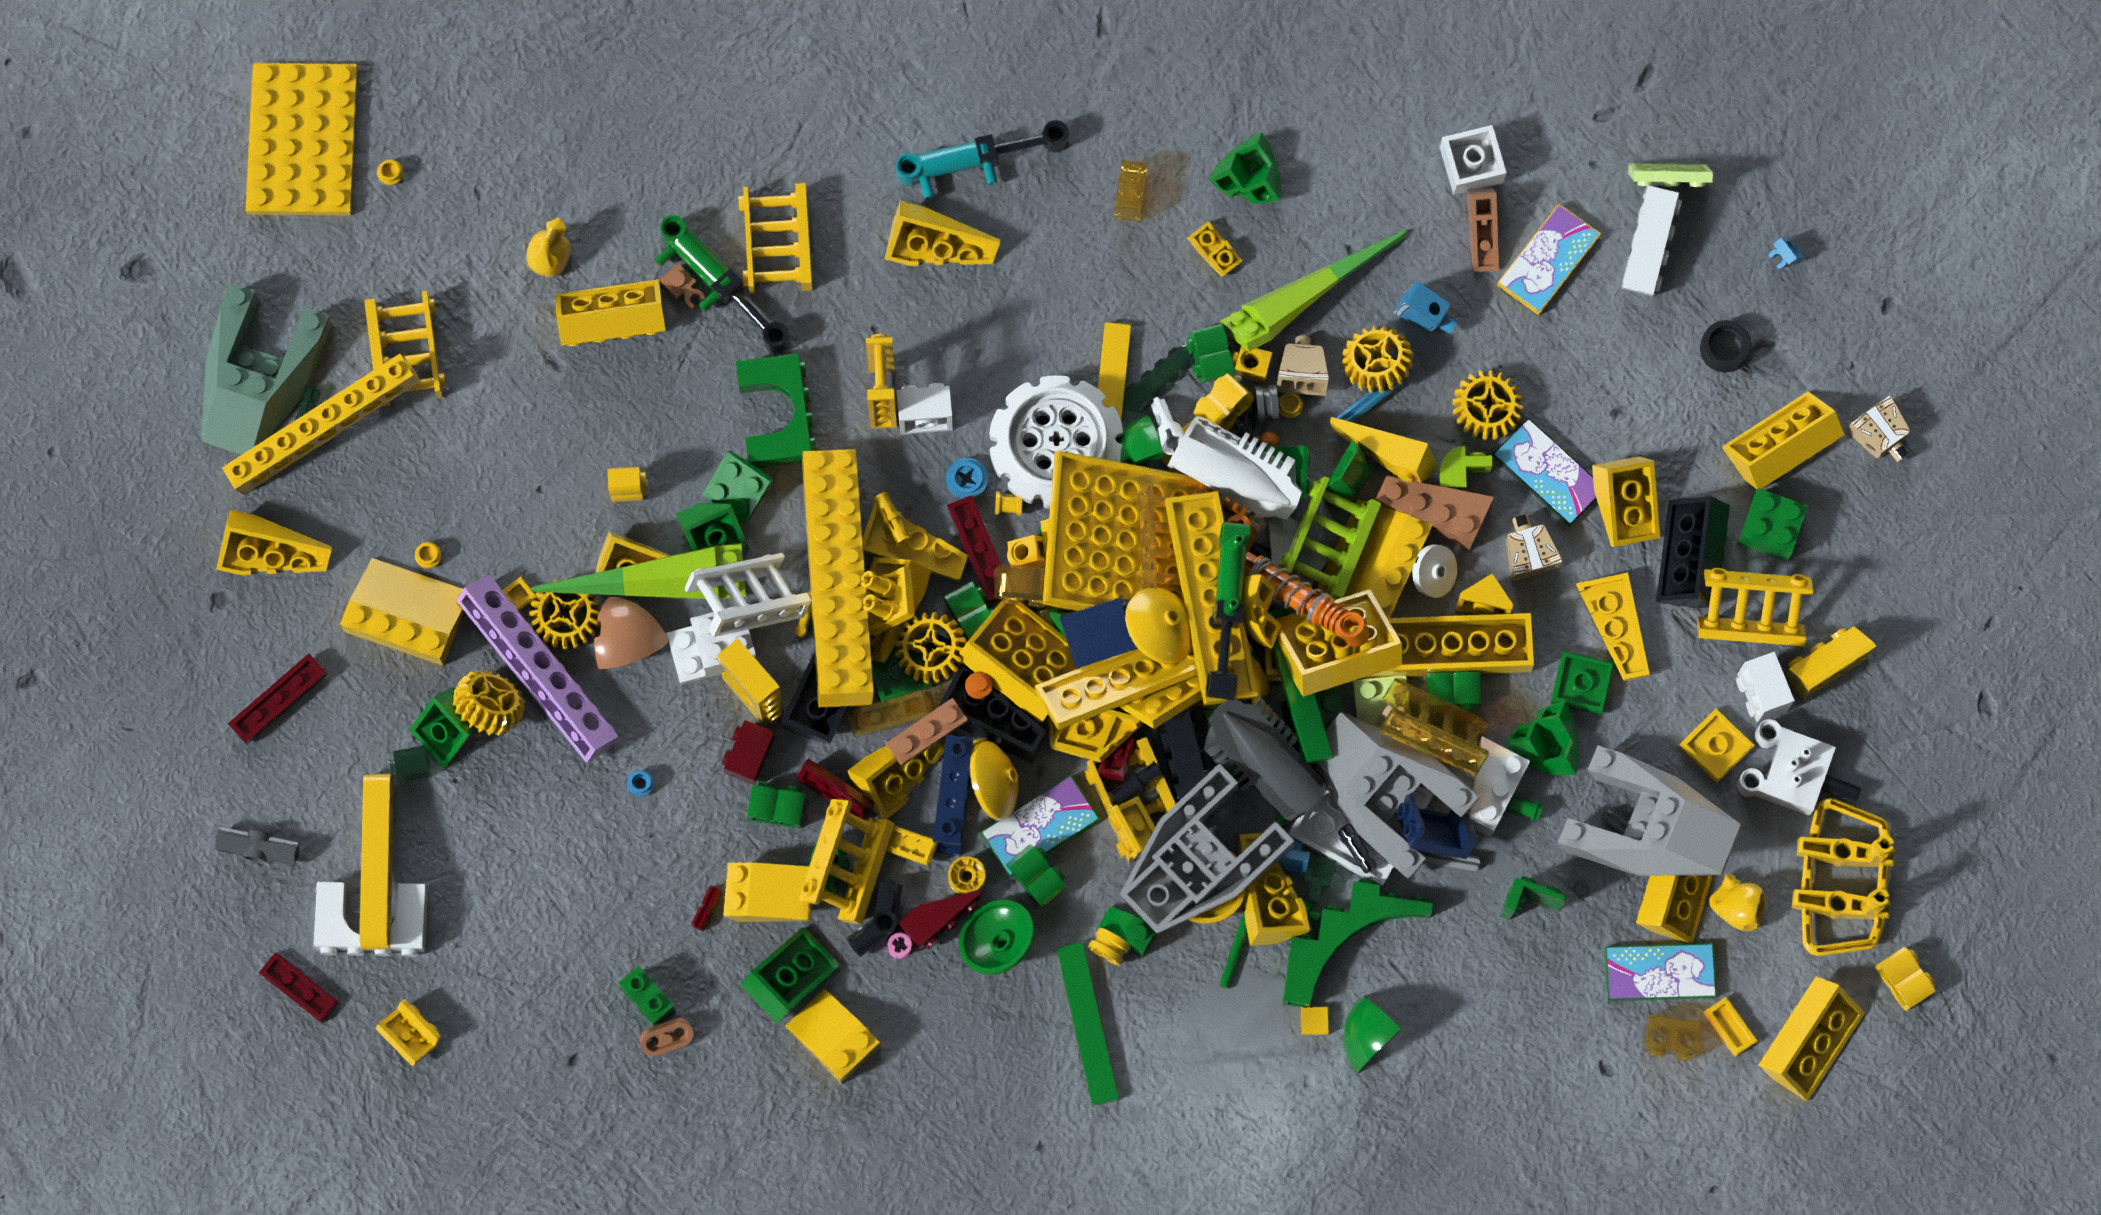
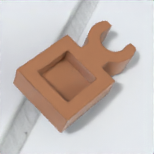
(680, 284)

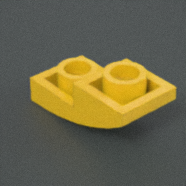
(1214, 249)

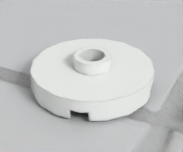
(1435, 571)

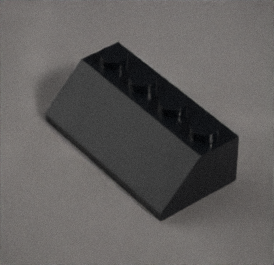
(1691, 543)
(805, 716)

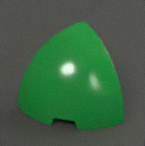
(1249, 172)
(1140, 443)
(1548, 741)
(1366, 1033)

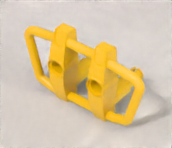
(1860, 854)

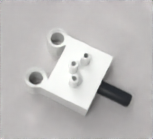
(1795, 771)

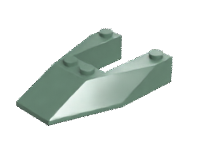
(250, 390)

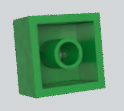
(1772, 524)

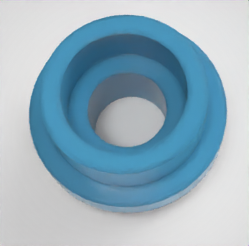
(640, 775)

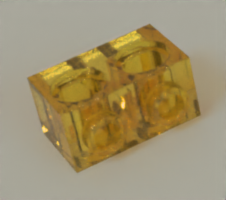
(1130, 190)
(1672, 1029)

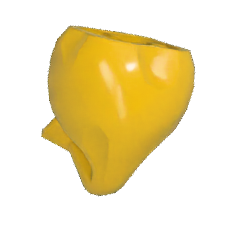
(549, 250)
(1739, 903)

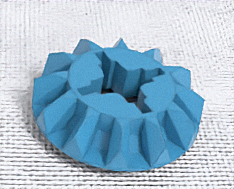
(964, 467)

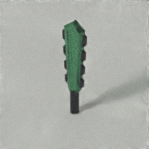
(1153, 383)

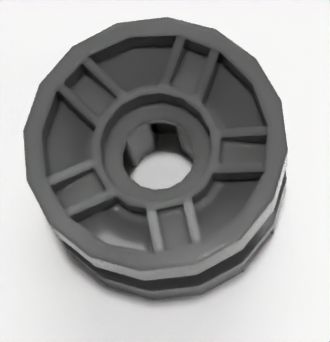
(1266, 403)

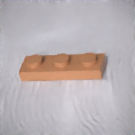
(927, 732)

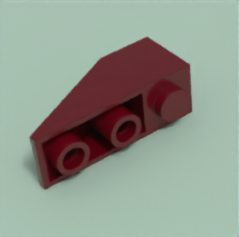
(933, 918)

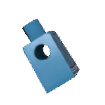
(1417, 305)

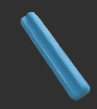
(1365, 404)

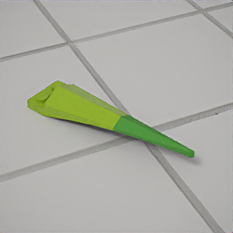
(1271, 313)
(656, 577)

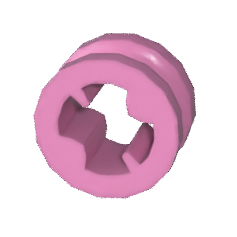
(907, 942)

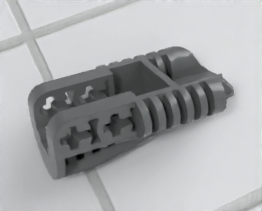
(1260, 754)

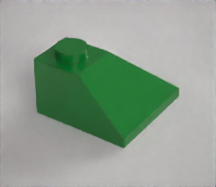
(710, 525)
(441, 728)

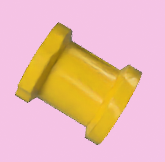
(1008, 503)

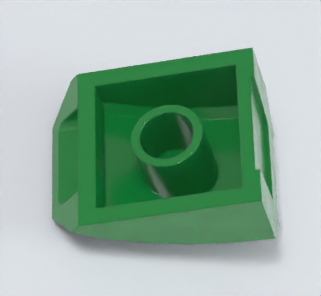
(1350, 474)

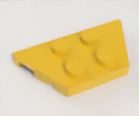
(1096, 736)

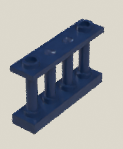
(953, 795)

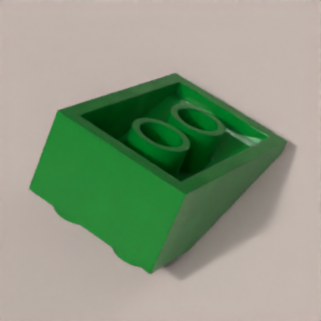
(790, 975)

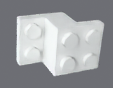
(697, 650)

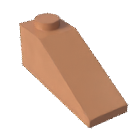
(1483, 229)

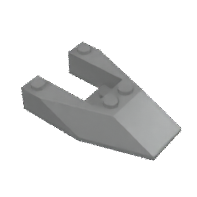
(1372, 778)
(1670, 828)
(1188, 868)

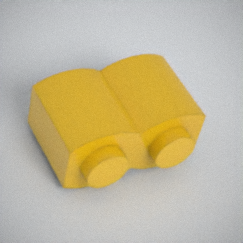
(1225, 402)
(627, 484)
(1906, 978)

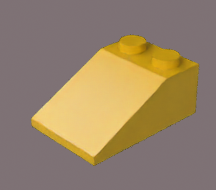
(1627, 500)
(765, 893)
(833, 1035)

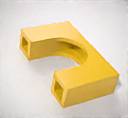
(751, 683)

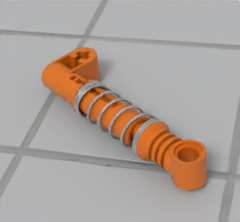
(1320, 608)

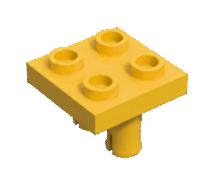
(888, 599)

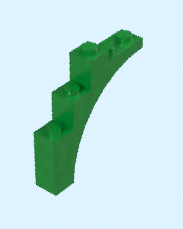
(1336, 927)

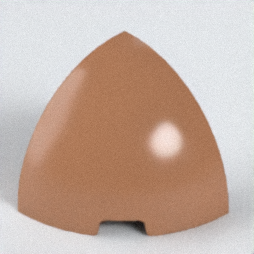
(626, 634)

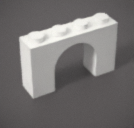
(334, 934)

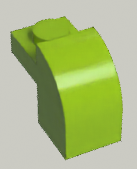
(1456, 465)

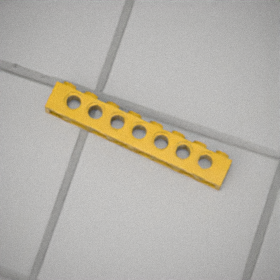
(321, 424)

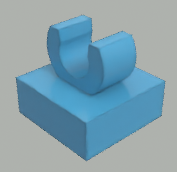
(1788, 251)
(1295, 860)

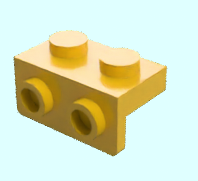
(1133, 824)
(409, 1032)

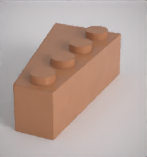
(1451, 512)

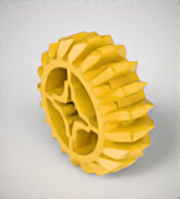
(1384, 370)
(1477, 405)
(578, 632)
(919, 646)
(493, 706)

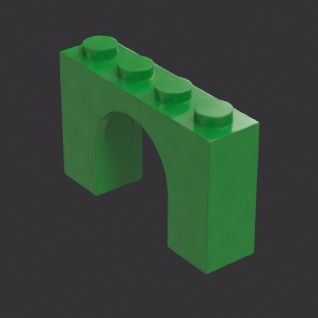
(785, 376)

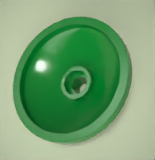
(989, 930)

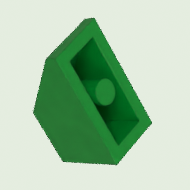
(1129, 928)

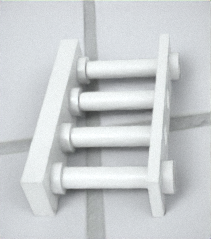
(746, 615)

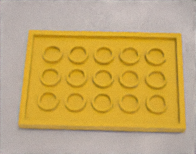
(301, 139)

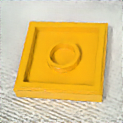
(1716, 745)

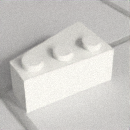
(1495, 785)

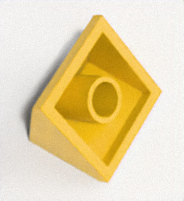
(1484, 598)

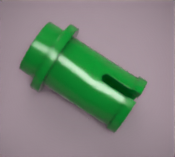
(1525, 808)

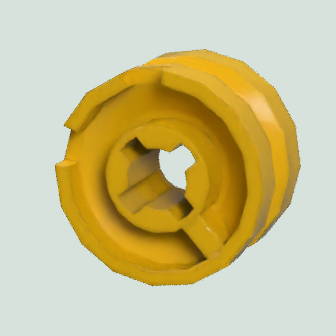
(968, 865)
(1109, 946)

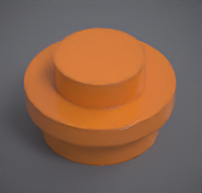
(978, 685)

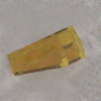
(891, 713)

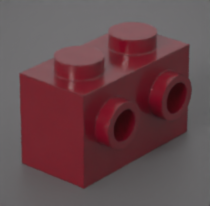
(748, 752)

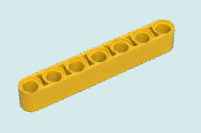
(376, 862)

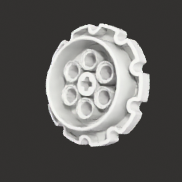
(1052, 399)

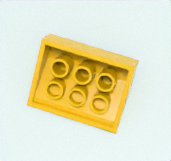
(1386, 556)
(404, 611)
(1017, 654)
(1324, 660)

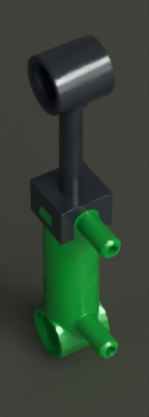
(723, 282)
(1228, 605)

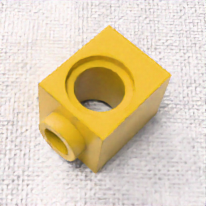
(1257, 373)
(1018, 548)

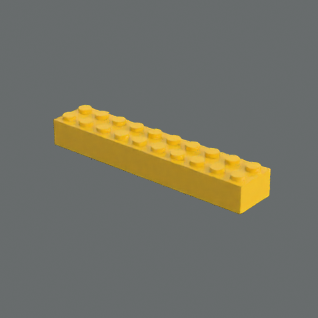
(835, 578)
(1454, 645)

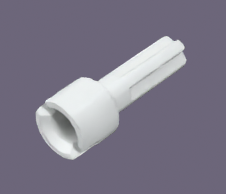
(1169, 432)

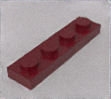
(976, 543)
(277, 699)

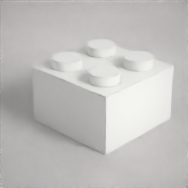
(1472, 159)
(924, 409)
(1764, 687)

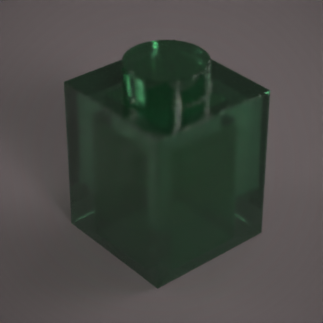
(411, 764)

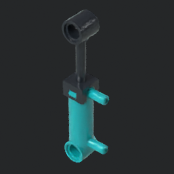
(971, 155)

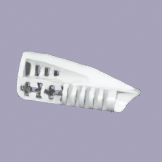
(1238, 470)

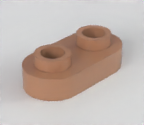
(666, 1037)

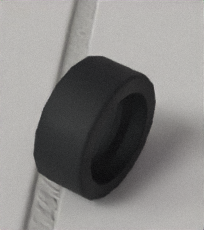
(1729, 327)

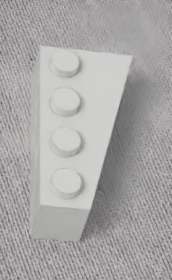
(1650, 241)

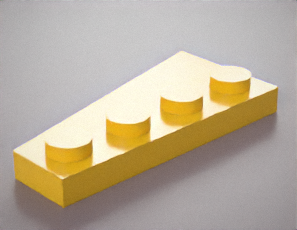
(922, 548)

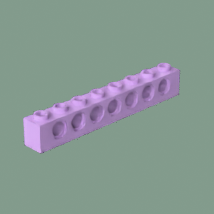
(537, 668)

